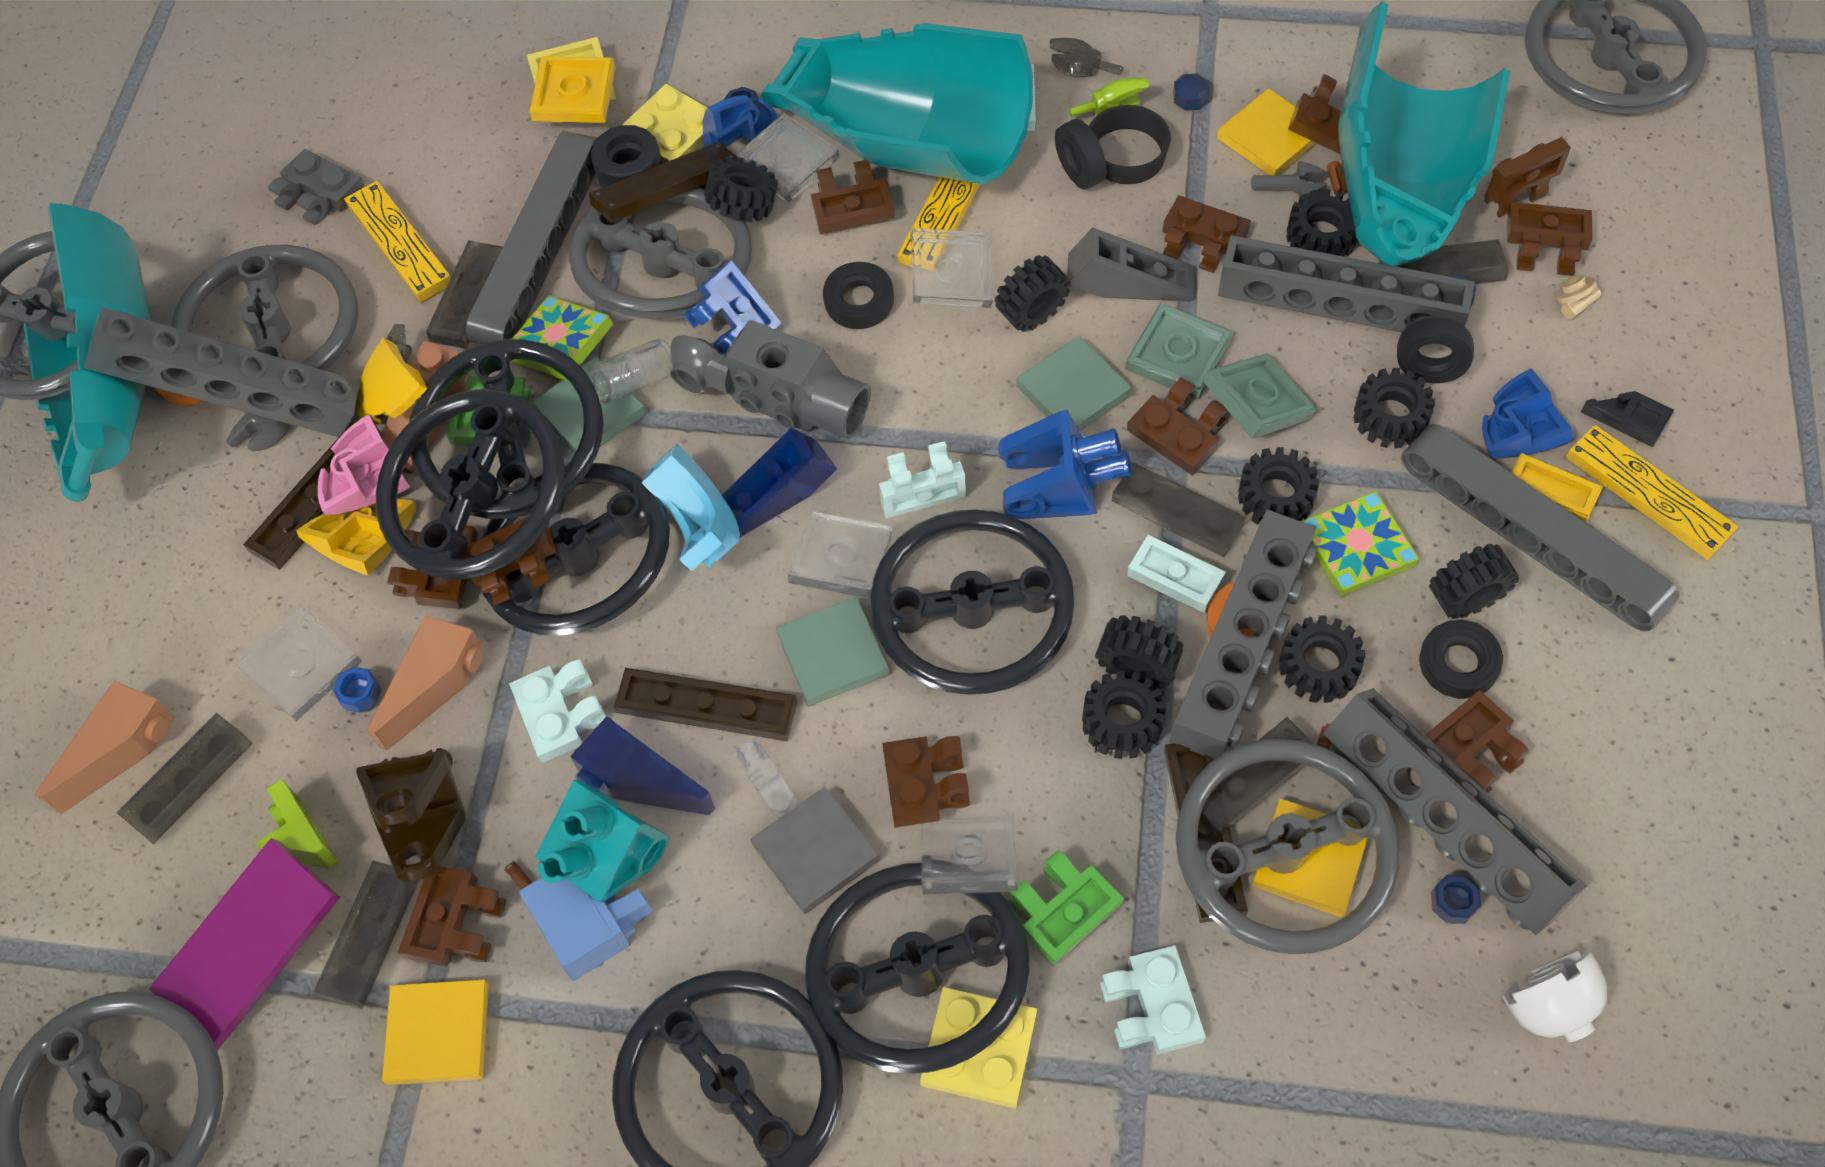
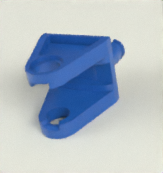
(1076, 462)

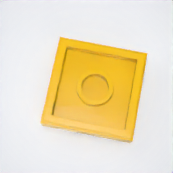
(572, 89)
(1263, 134)
(1324, 877)
(436, 1032)

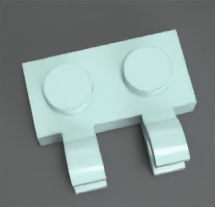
(916, 491)
(546, 712)
(1164, 998)

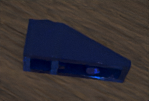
(778, 480)
(635, 773)

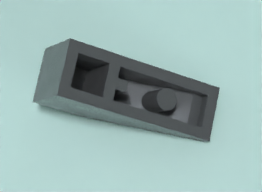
(1126, 270)

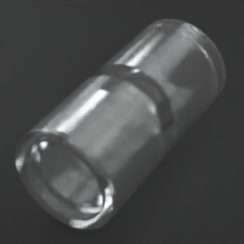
(631, 370)

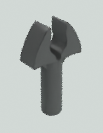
(1297, 182)

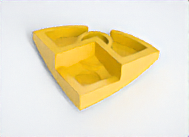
(387, 384)
(353, 536)

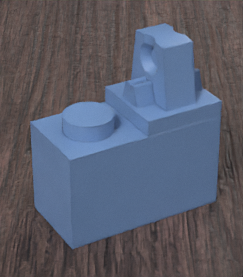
(580, 927)

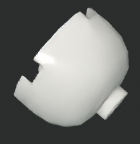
(1560, 997)

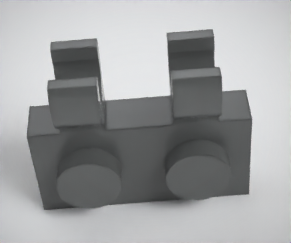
(320, 181)

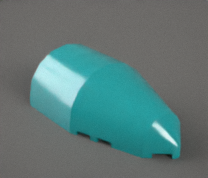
(1411, 152)

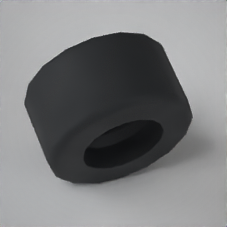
(622, 145)

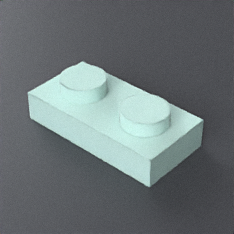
(1176, 573)

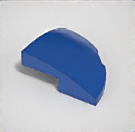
(736, 119)
(1524, 419)

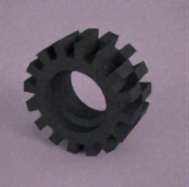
(740, 189)
(1323, 209)
(1032, 293)
(1396, 388)
(1283, 468)
(1473, 581)
(1328, 637)
(1139, 649)
(1129, 693)

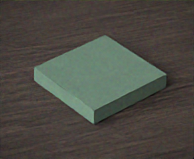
(1178, 347)
(1074, 381)
(1259, 395)
(565, 412)
(832, 651)

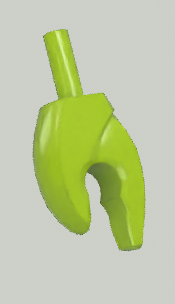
(1113, 94)

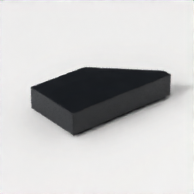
(1631, 414)

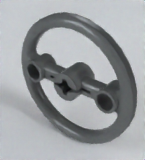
(1615, 50)
(660, 257)
(258, 273)
(40, 312)
(1263, 852)
(95, 1085)

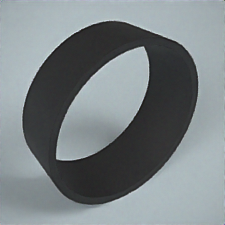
(1139, 119)

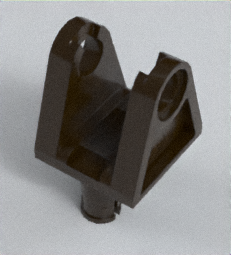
(414, 809)

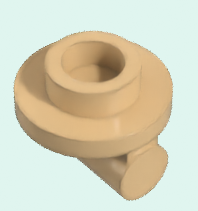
(1577, 295)

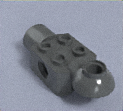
(775, 377)

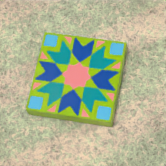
(566, 328)
(1360, 544)

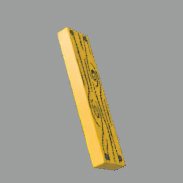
(942, 210)
(398, 241)
(1652, 492)

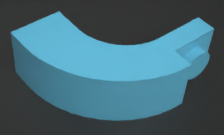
(696, 506)

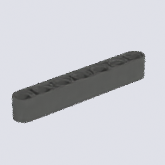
(533, 241)
(1540, 528)

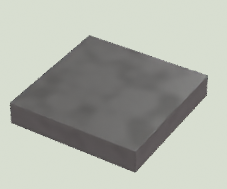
(815, 850)

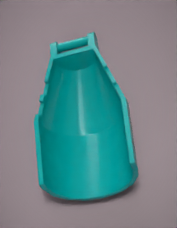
(915, 99)
(100, 411)

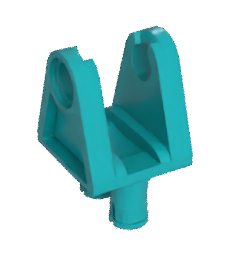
(598, 844)

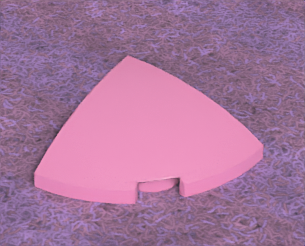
(354, 469)

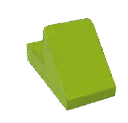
(296, 828)

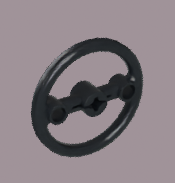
(497, 357)
(469, 484)
(578, 553)
(972, 614)
(918, 980)
(676, 1007)

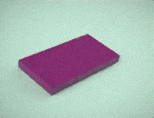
(246, 940)

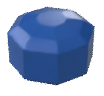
(357, 689)

